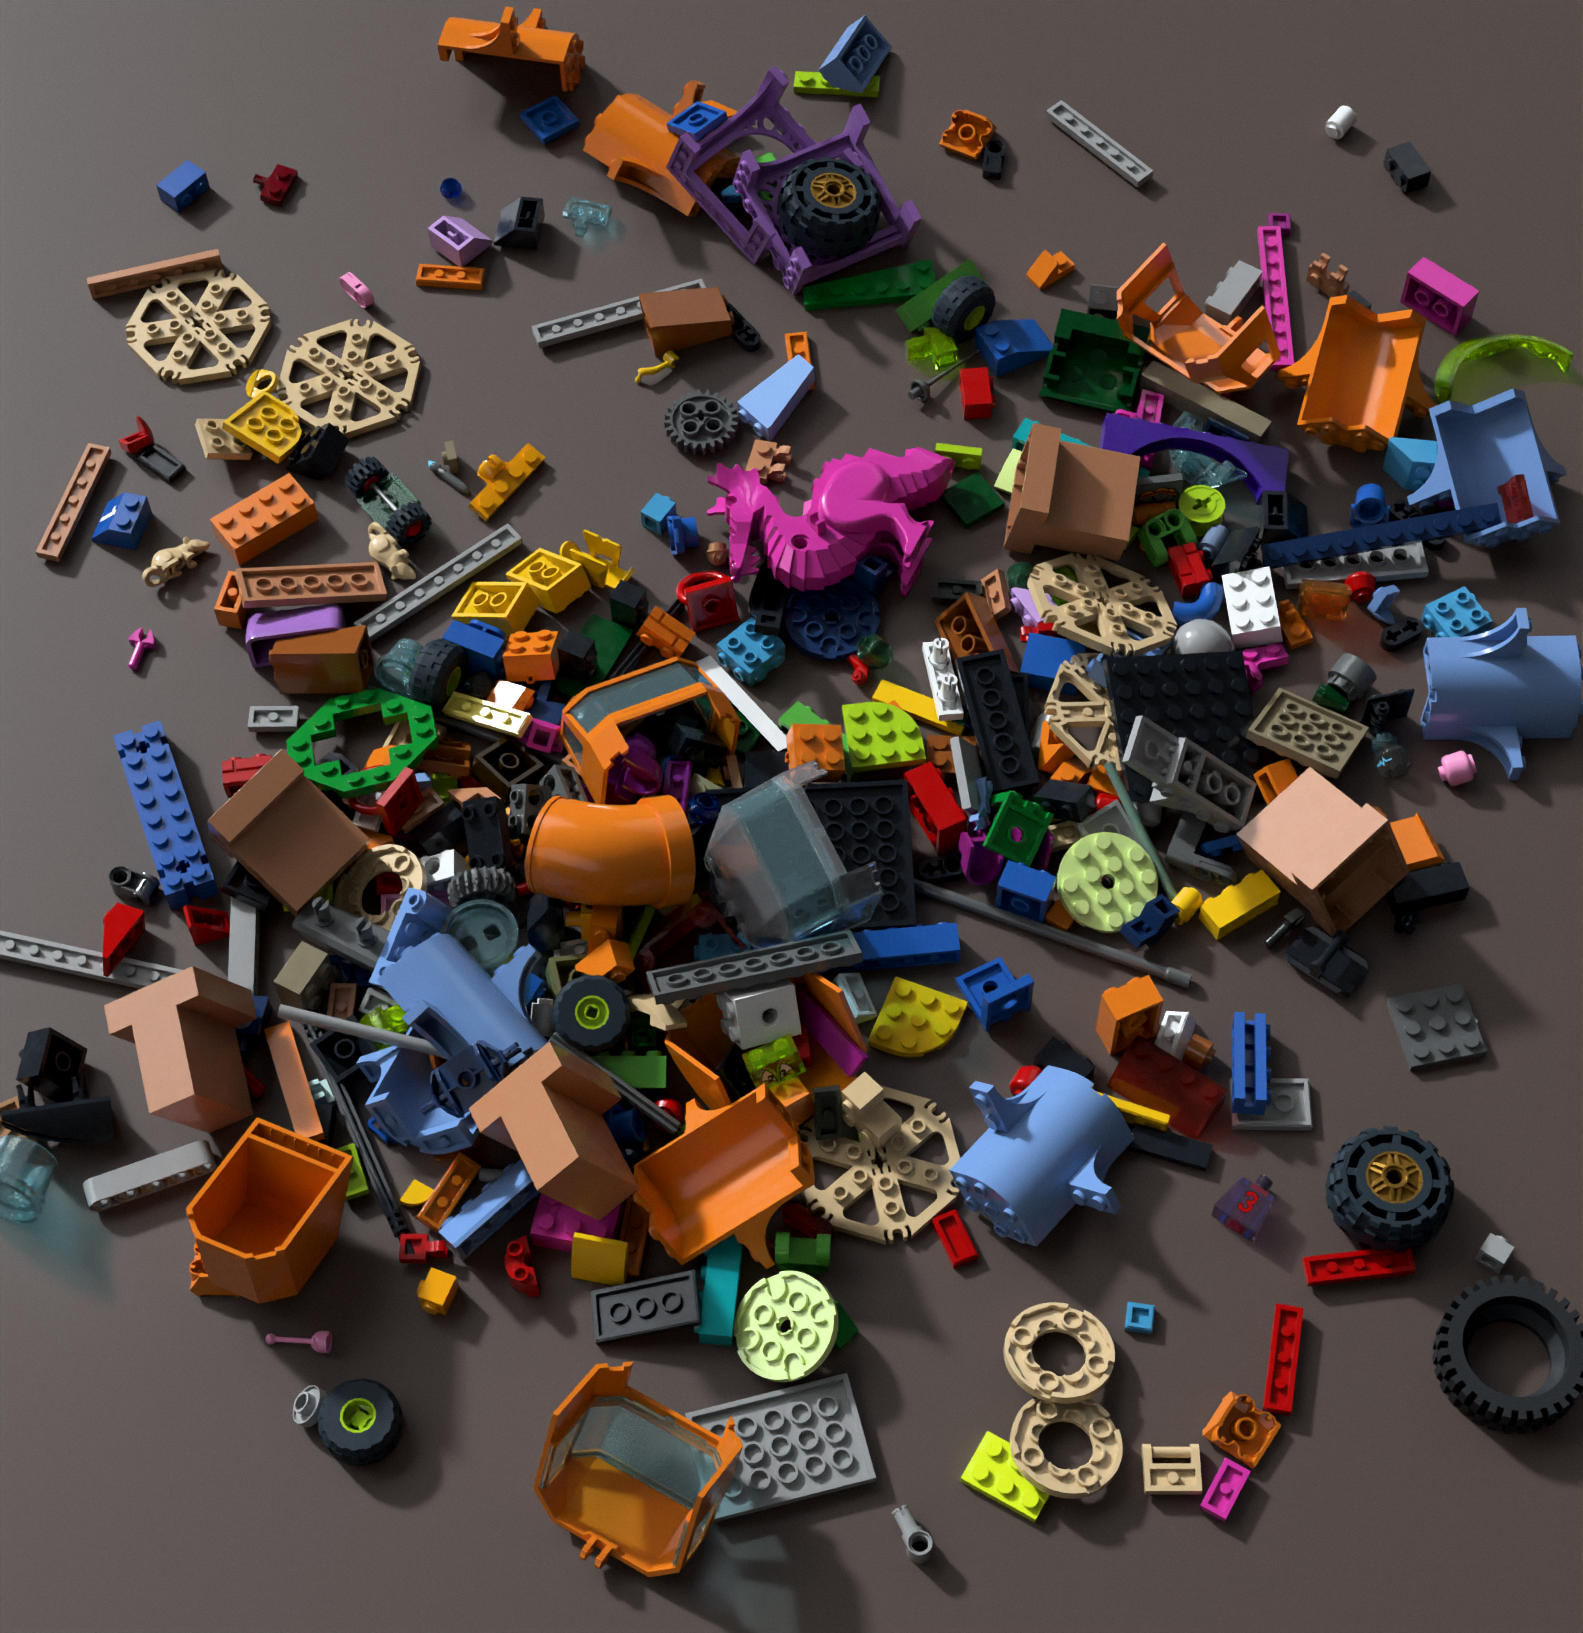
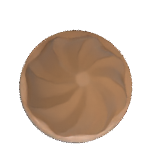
(717, 553)

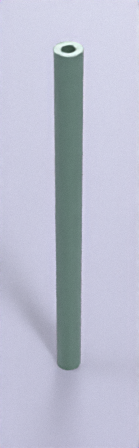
(1140, 830)

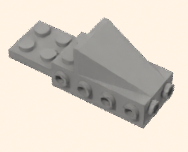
(1189, 776)

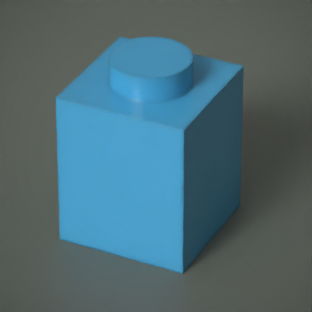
(655, 512)

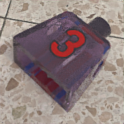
(1246, 1206)

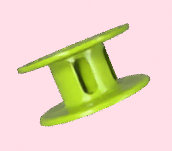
(1202, 508)

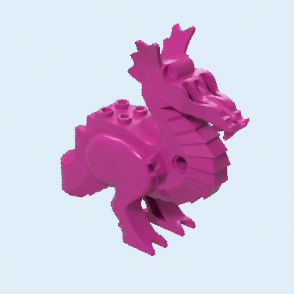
(853, 511)

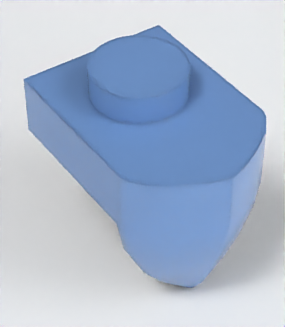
(1381, 602)

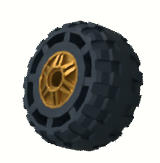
(829, 207)
(1389, 1189)

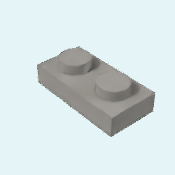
(273, 718)

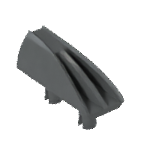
(342, 933)

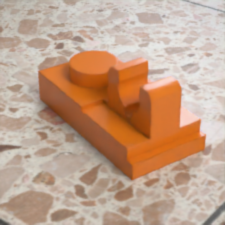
(1292, 626)

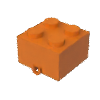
(532, 656)
(816, 743)

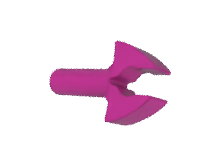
(135, 639)

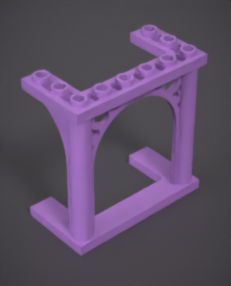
(691, 155)
(795, 264)

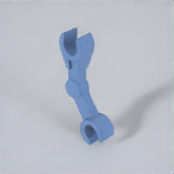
(984, 790)

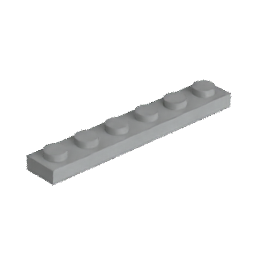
(1099, 143)

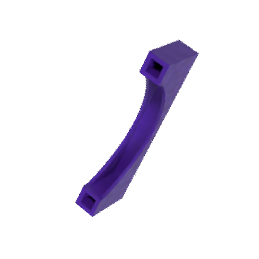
(1263, 464)

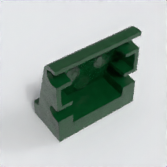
(1094, 362)

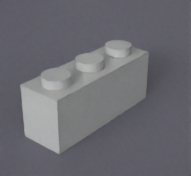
(1233, 293)

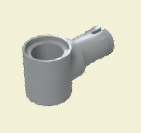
(911, 1534)

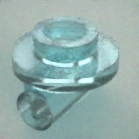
(1381, 739)

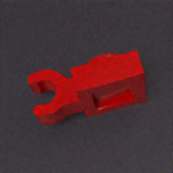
(422, 1248)

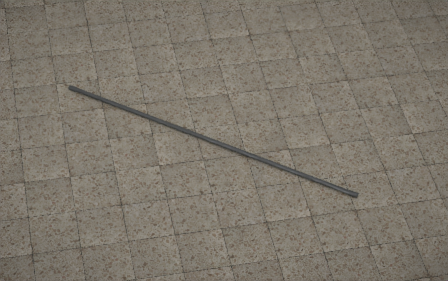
(1169, 974)

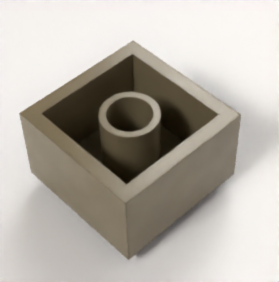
(305, 978)

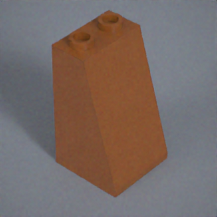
(685, 318)
(323, 662)

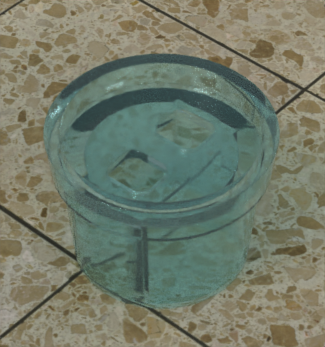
(482, 919)
(24, 1178)

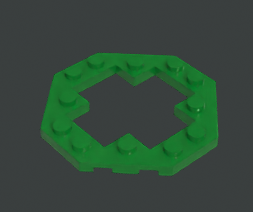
(322, 726)

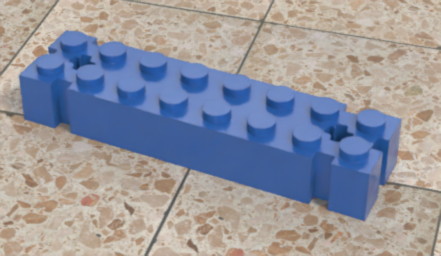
(165, 815)

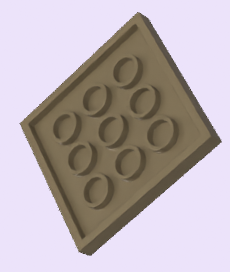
(1307, 733)

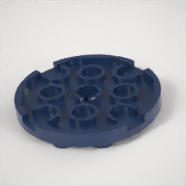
(831, 641)

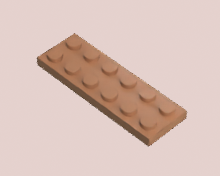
(310, 584)

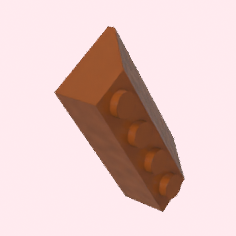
(972, 629)

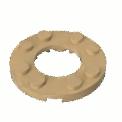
(372, 863)
(1045, 1384)
(1060, 1482)

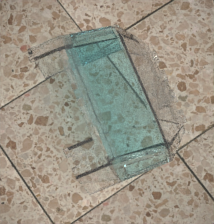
(782, 868)

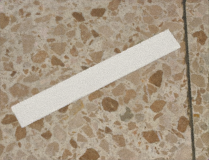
(743, 703)

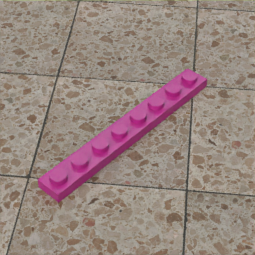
(1275, 292)

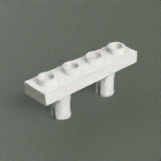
(942, 680)

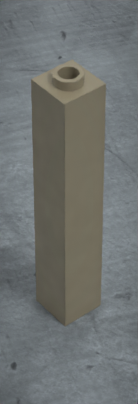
(1203, 402)

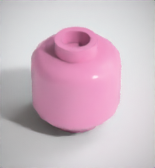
(1457, 768)

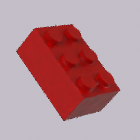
(935, 807)

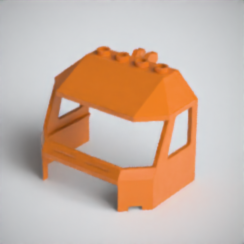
(1190, 340)

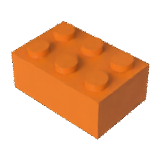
(1129, 1012)

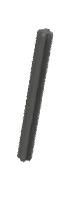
(625, 1090)

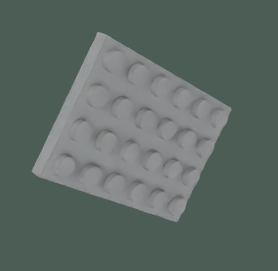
(793, 1443)

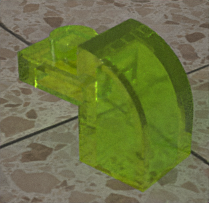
(933, 344)
(387, 1019)

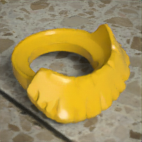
(257, 377)

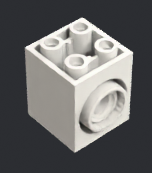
(759, 1013)

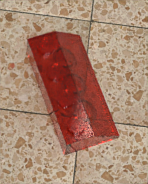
(1167, 1085)

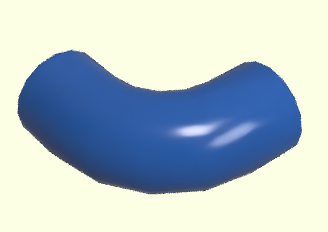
(1205, 607)

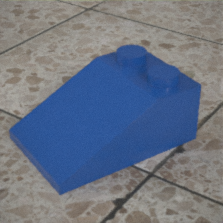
(1011, 344)

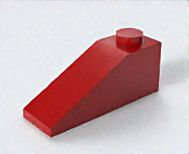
(121, 930)

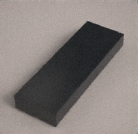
(1170, 1147)

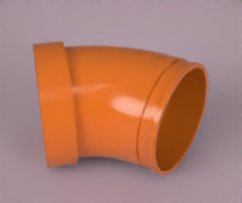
(612, 853)

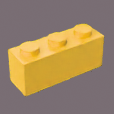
(1239, 904)

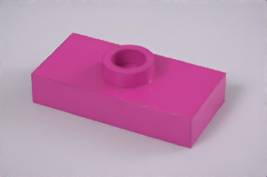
(1224, 1489)

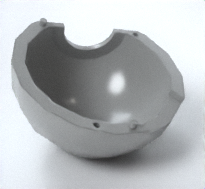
(1200, 637)

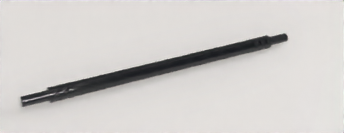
(365, 1149)

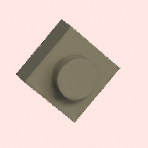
(449, 457)

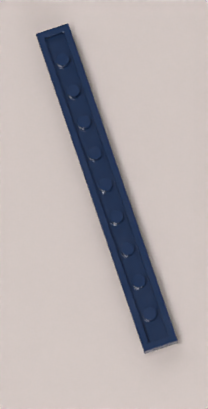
(1380, 536)

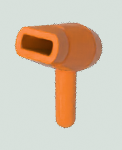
(1147, 511)

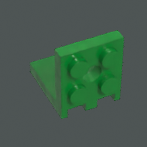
(1025, 816)

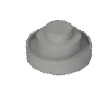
(308, 1405)

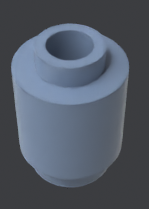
(1213, 541)

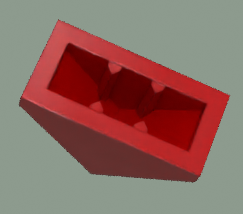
(206, 924)

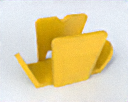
(598, 570)

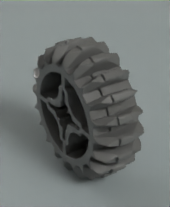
(482, 884)

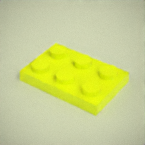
(998, 1478)

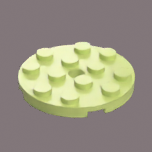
(1109, 856)
(759, 1321)

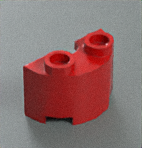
(517, 1267)

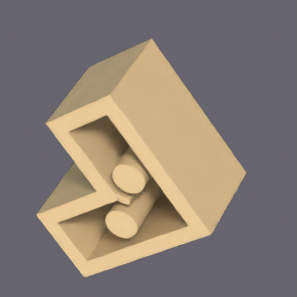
(868, 1112)

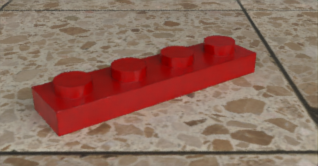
(1356, 1266)
(1282, 1359)

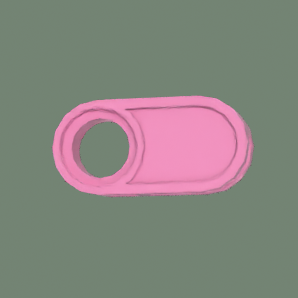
(356, 290)

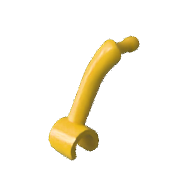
(669, 357)

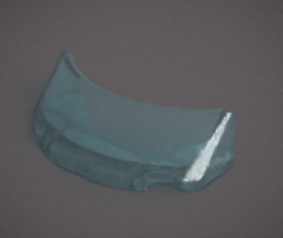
(1197, 467)

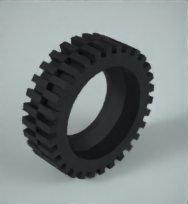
(1522, 1306)

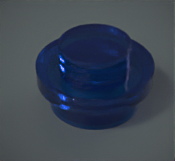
(450, 188)

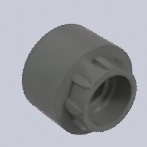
(1351, 677)

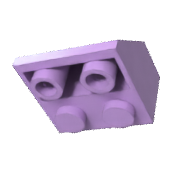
(457, 239)

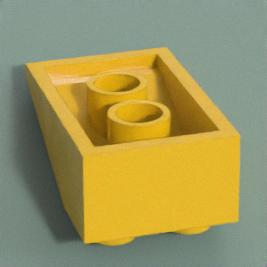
(552, 578)
(498, 604)

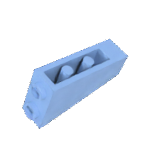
(776, 397)

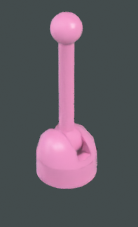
(320, 1341)

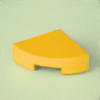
(416, 1194)

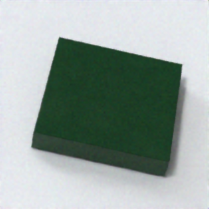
(972, 500)

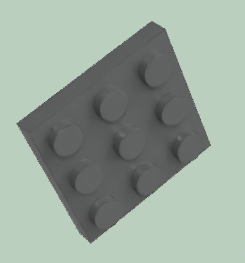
(1436, 1027)

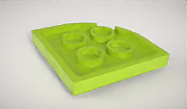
(881, 737)

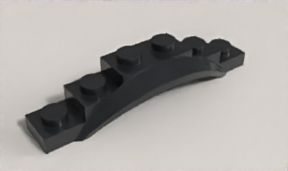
(767, 601)

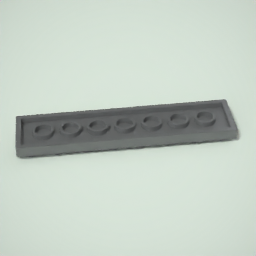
(754, 967)

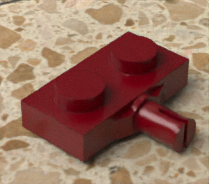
(277, 184)

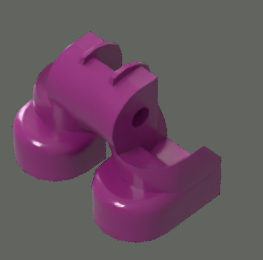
(632, 774)
(983, 865)

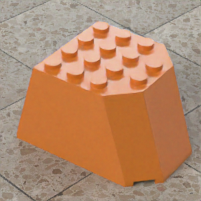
(270, 1212)

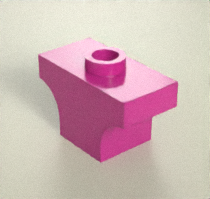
(542, 736)

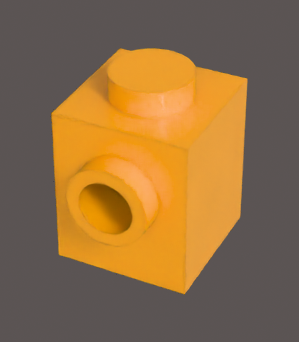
(437, 1291)

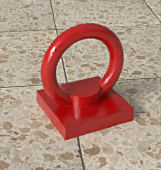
(709, 602)
(396, 803)

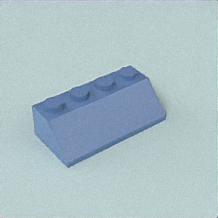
(855, 56)
(489, 1211)

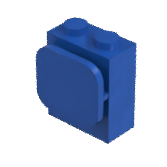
(482, 644)

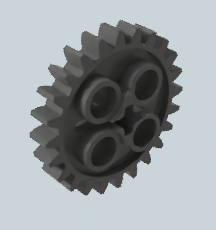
(701, 422)

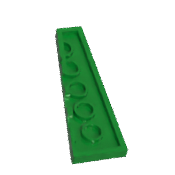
(876, 287)

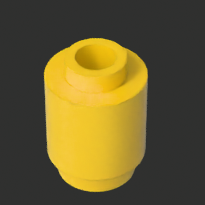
(1188, 902)

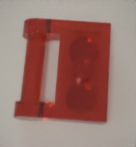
(1516, 499)

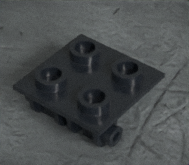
(1384, 708)

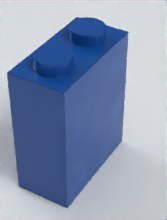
(1043, 660)

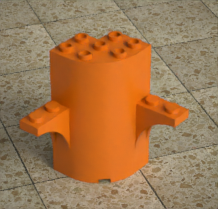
(509, 40)
(637, 147)
(1360, 376)
(724, 1177)

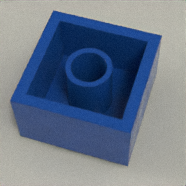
(1025, 891)

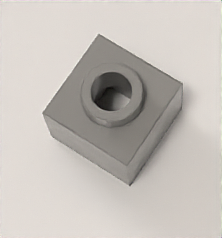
(1494, 1252)

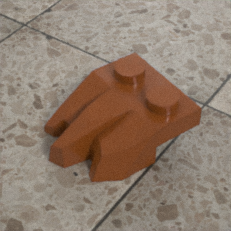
(447, 758)

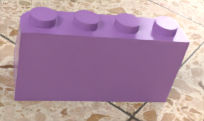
(266, 628)

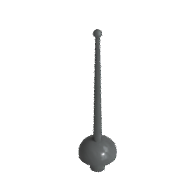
(921, 389)

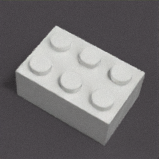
(1252, 608)

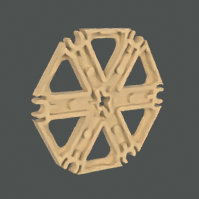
(189, 338)
(362, 386)
(1108, 607)
(1083, 714)
(885, 1186)

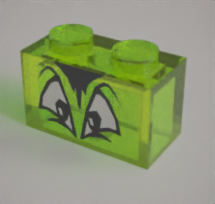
(774, 1062)

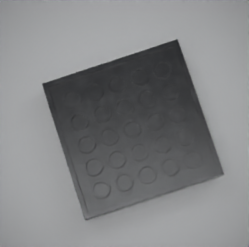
(1189, 697)

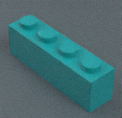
(720, 1292)

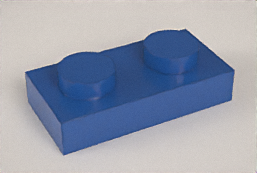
(1216, 848)

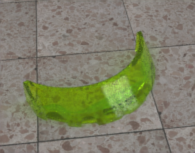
(1491, 344)

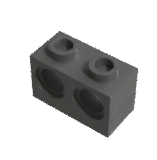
(564, 783)
(525, 805)

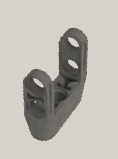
(1183, 853)

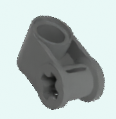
(137, 886)

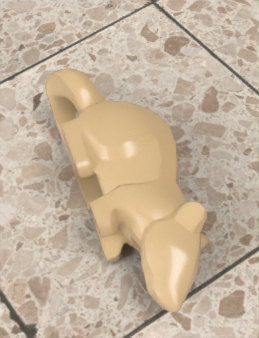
(383, 551)
(169, 561)

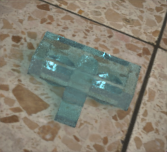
(586, 213)

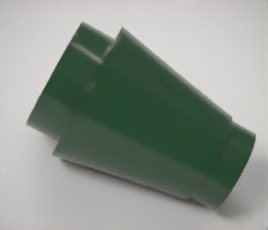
(1330, 699)

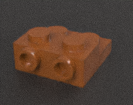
(941, 756)

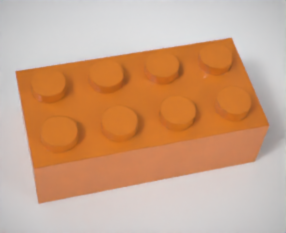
(264, 519)

